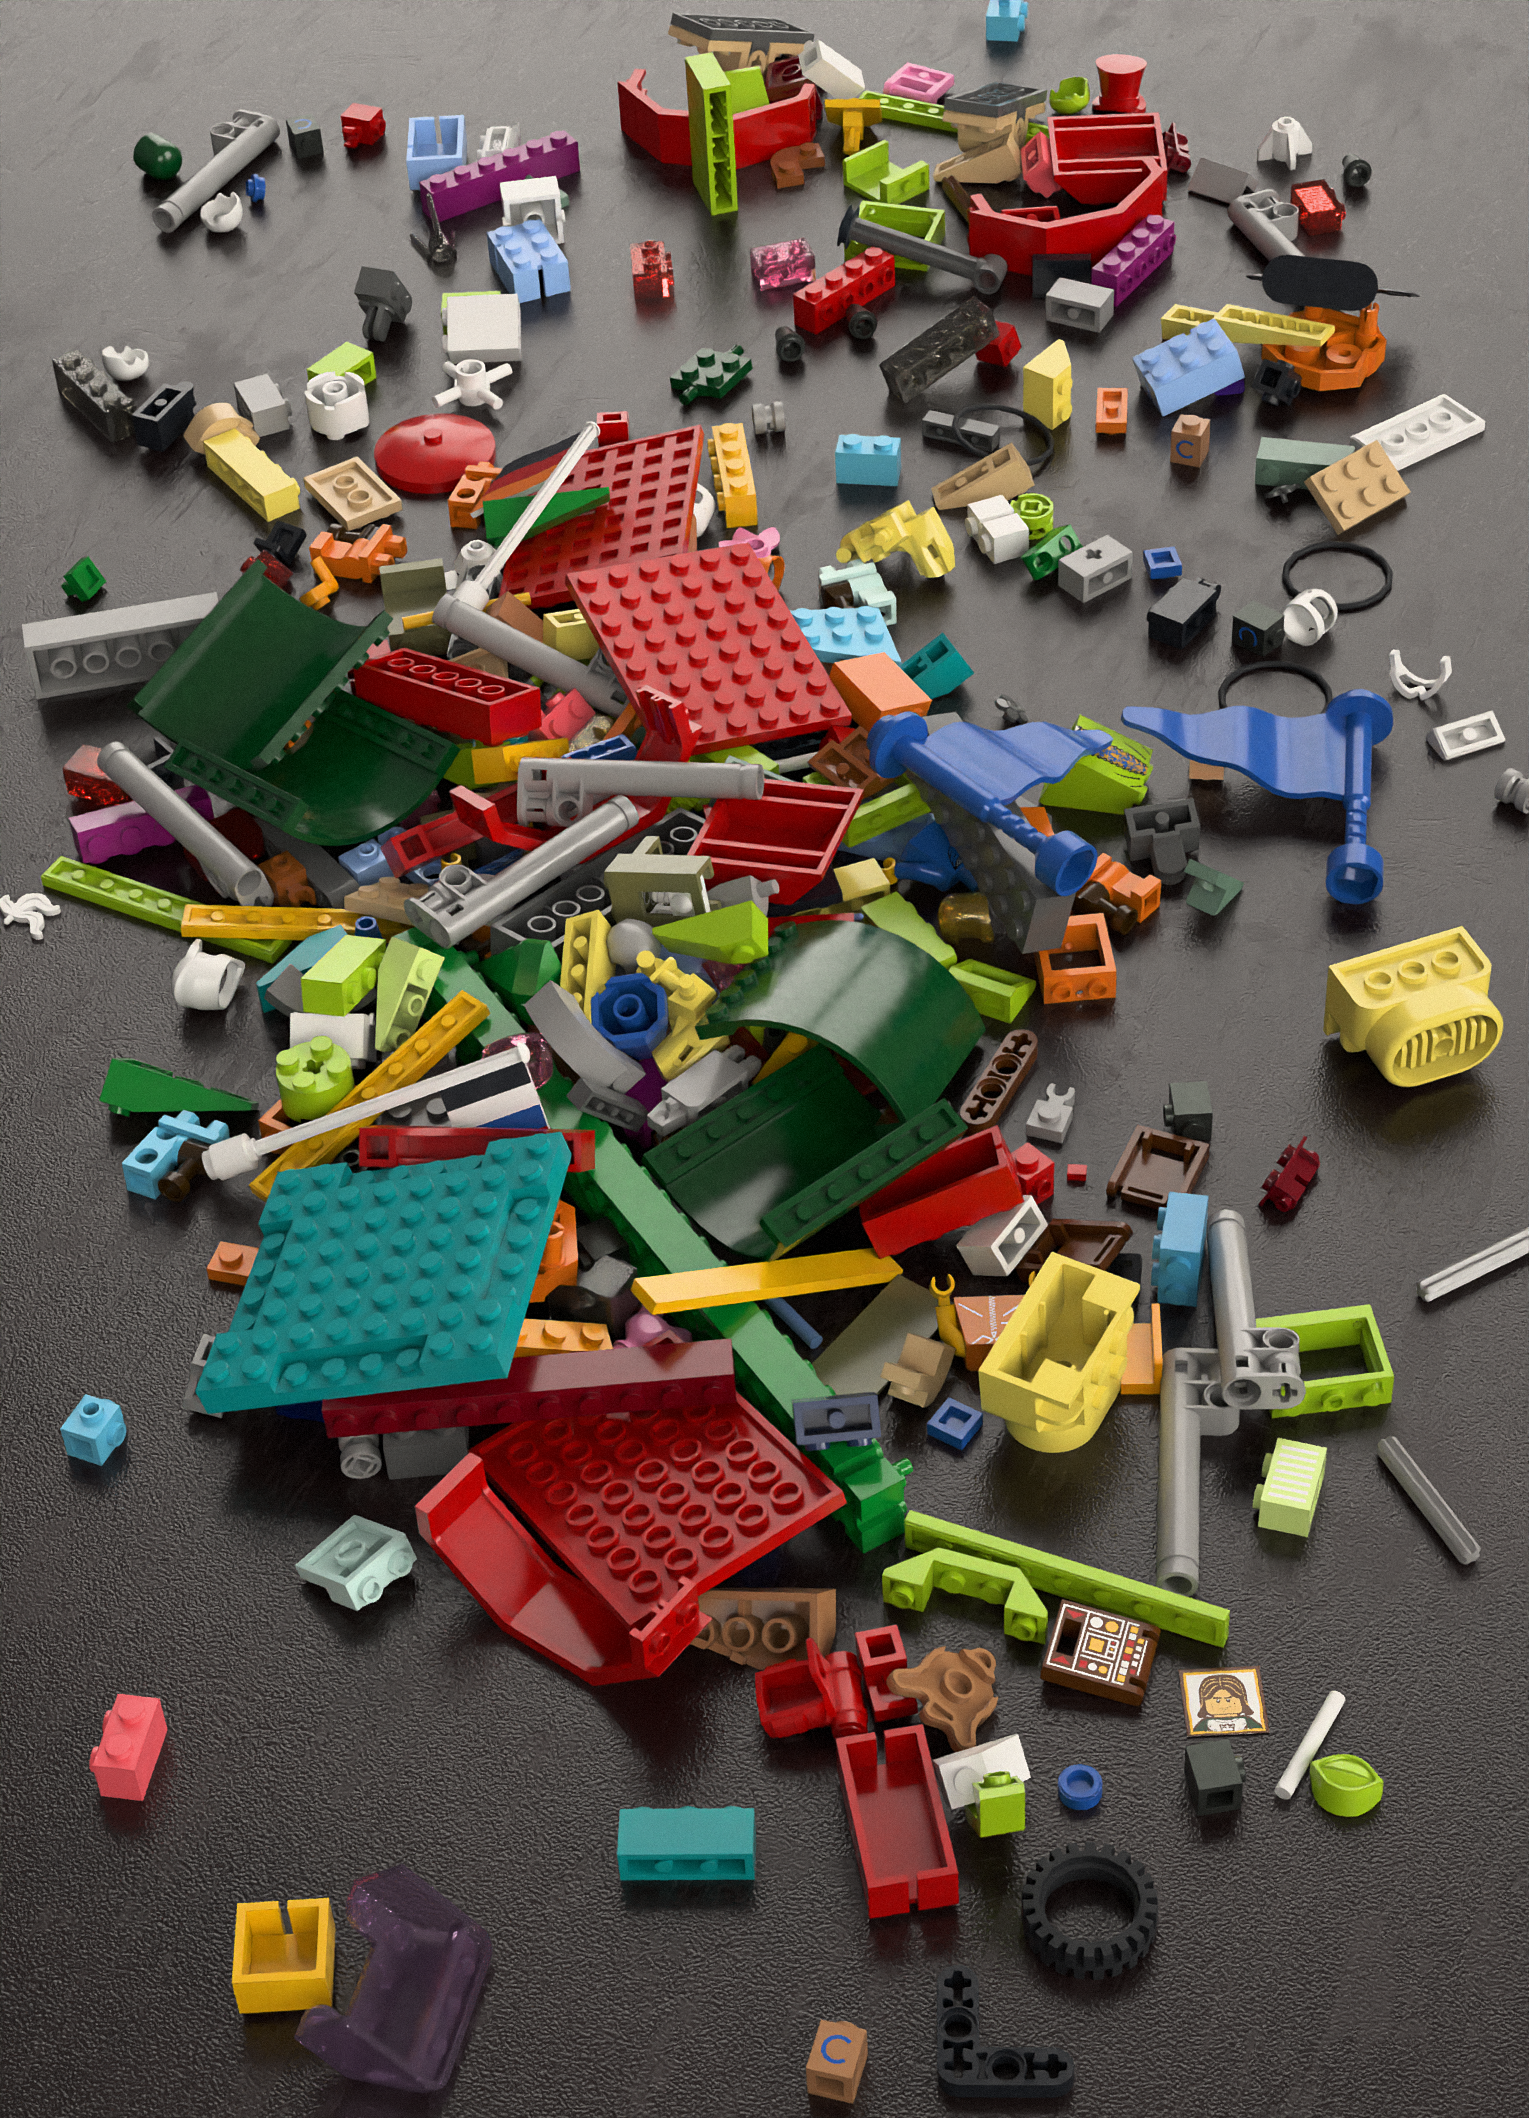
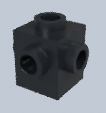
(1277, 382)

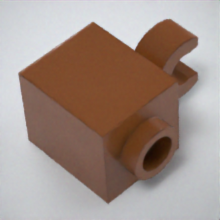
(287, 880)

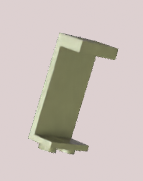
(411, 591)

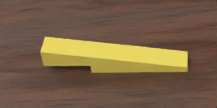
(1248, 326)

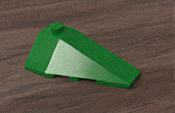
(504, 513)
(521, 973)
(148, 1088)

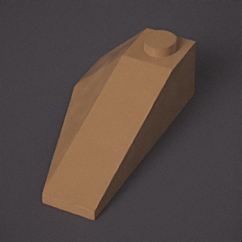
(767, 1623)

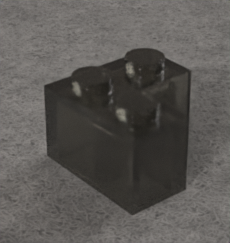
(599, 1297)

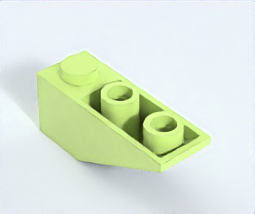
(403, 991)

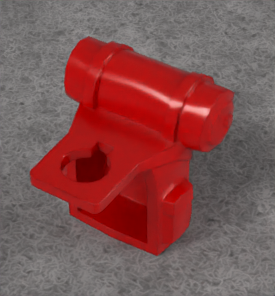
(812, 1695)

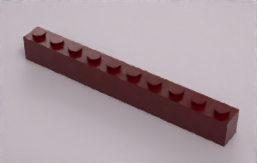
(551, 1389)

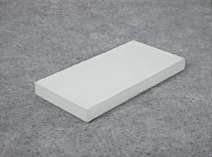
(1421, 431)

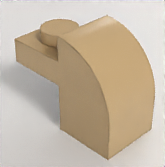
(214, 421)
(919, 1370)

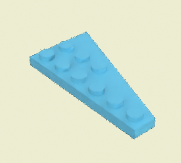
(846, 633)

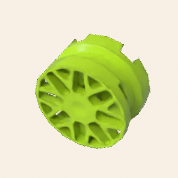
(1035, 512)

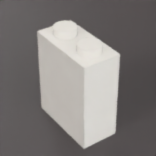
(482, 328)

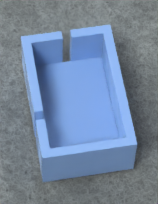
(428, 157)
(523, 250)
(1188, 367)

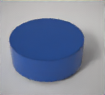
(1080, 1787)

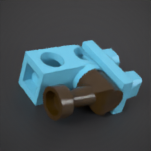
(172, 1144)

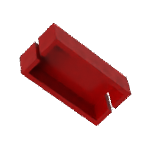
(943, 1194)
(897, 1822)

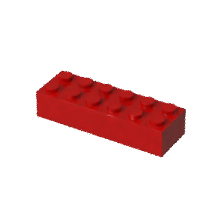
(449, 696)

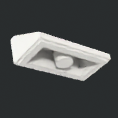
(1466, 736)

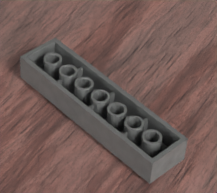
(1000, 865)
(585, 889)

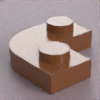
(789, 162)

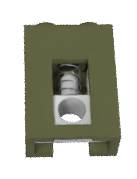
(657, 885)

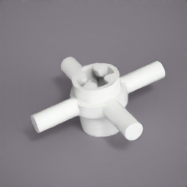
(472, 384)

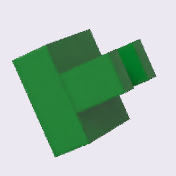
(83, 580)

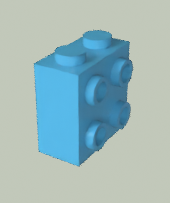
(1180, 1248)

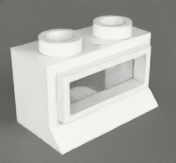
(499, 139)

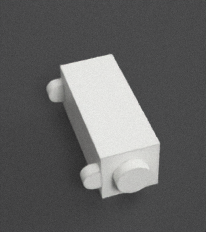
(830, 70)

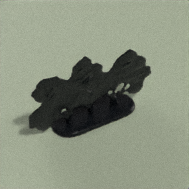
(1322, 283)

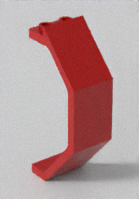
(756, 131)
(1089, 233)
(667, 738)
(536, 1597)

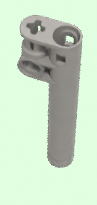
(233, 148)
(1267, 223)
(594, 682)
(579, 779)
(221, 861)
(466, 902)
(1247, 1354)
(1188, 1408)

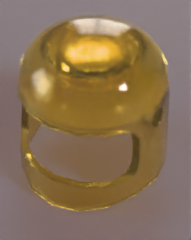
(965, 917)

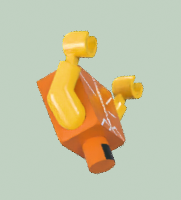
(973, 1322)

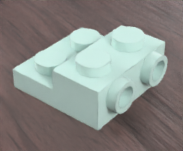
(358, 1562)

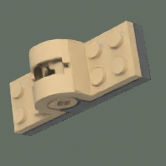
(739, 40)
(993, 112)

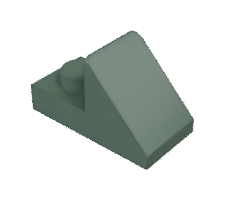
(1210, 888)

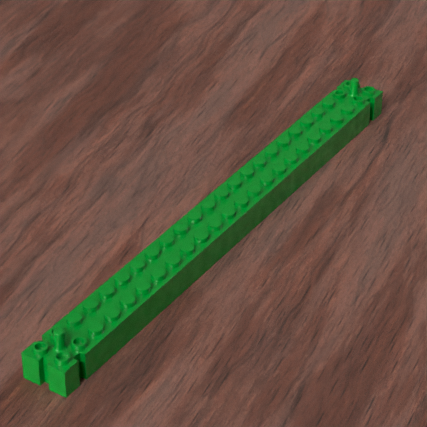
(663, 1244)

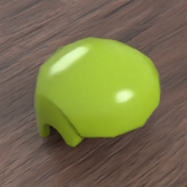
(1071, 96)

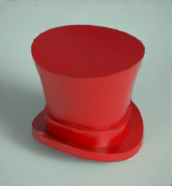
(1120, 84)

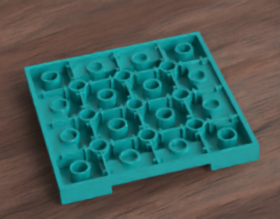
(389, 1277)

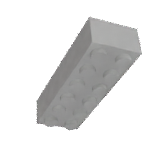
(109, 645)

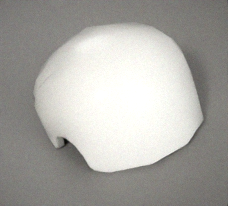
(222, 213)
(125, 365)

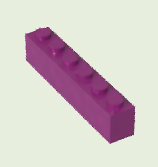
(479, 182)

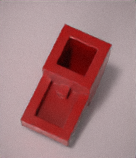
(613, 428)
(879, 1654)

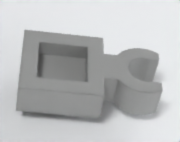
(1051, 1117)

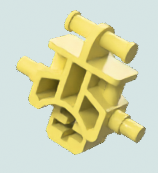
(902, 530)
(687, 1003)

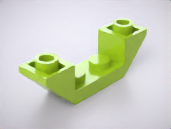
(913, 1580)
(997, 1805)

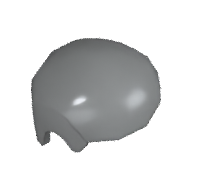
(628, 940)

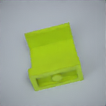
(881, 180)

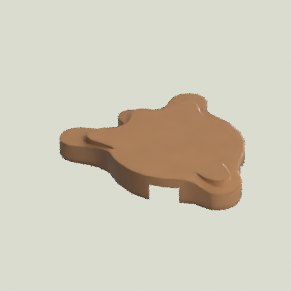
(952, 1691)

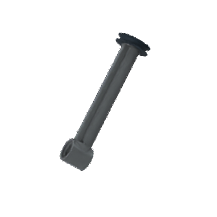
(924, 251)

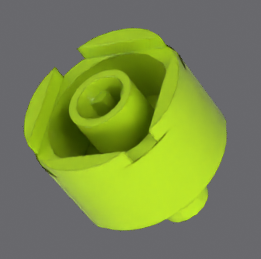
(313, 1078)

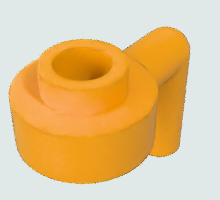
(319, 595)

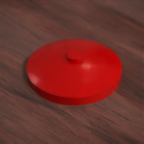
(432, 452)

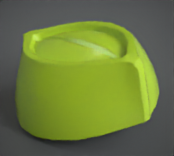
(1345, 1784)

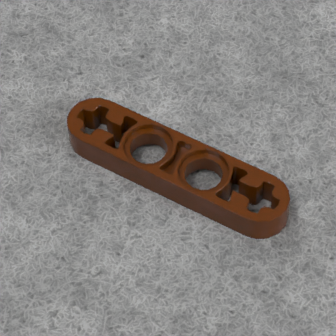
(994, 1081)

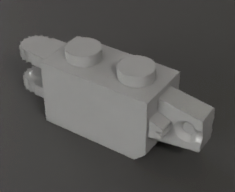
(703, 1089)

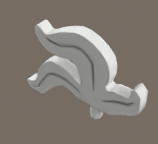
(23, 911)

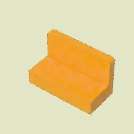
(1144, 1357)

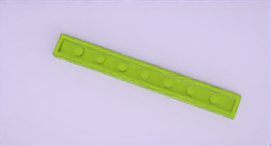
(927, 113)
(144, 903)
(1076, 1580)

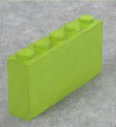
(711, 133)

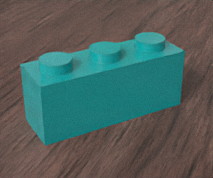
(687, 1843)

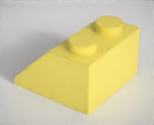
(1048, 386)

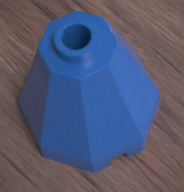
(631, 1014)

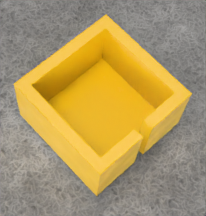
(283, 1969)

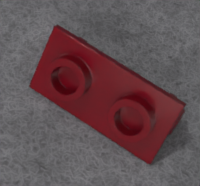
(1176, 150)
(1295, 1164)

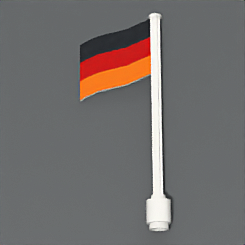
(535, 471)

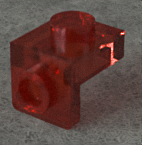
(275, 572)

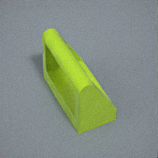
(992, 989)

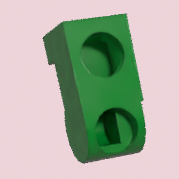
(1046, 554)

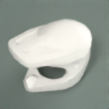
(199, 976)

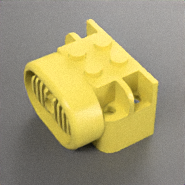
(1416, 1007)
(1060, 1356)

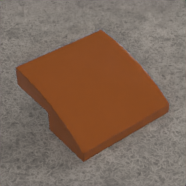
(849, 764)

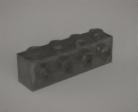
(939, 349)
(94, 395)

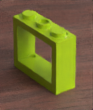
(903, 218)
(881, 813)
(1331, 1330)

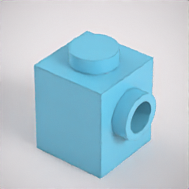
(93, 1429)

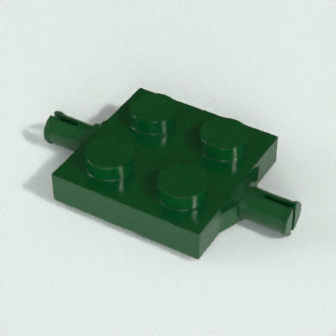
(710, 373)

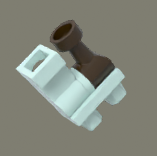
(858, 587)

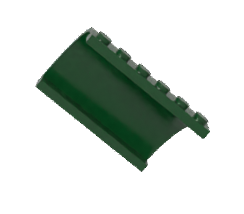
(254, 673)
(339, 782)
(866, 999)
(790, 1157)

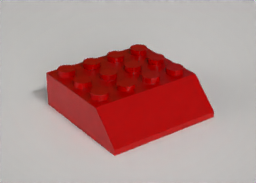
(1103, 154)
(780, 837)

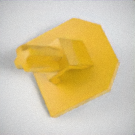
(853, 116)

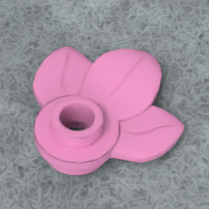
(760, 544)

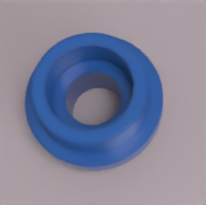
(255, 188)

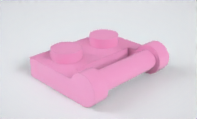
(918, 83)

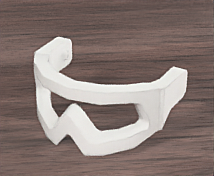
(1398, 669)

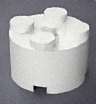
(337, 404)

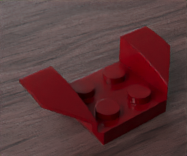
(786, 80)

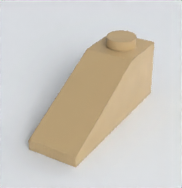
(987, 163)
(994, 475)

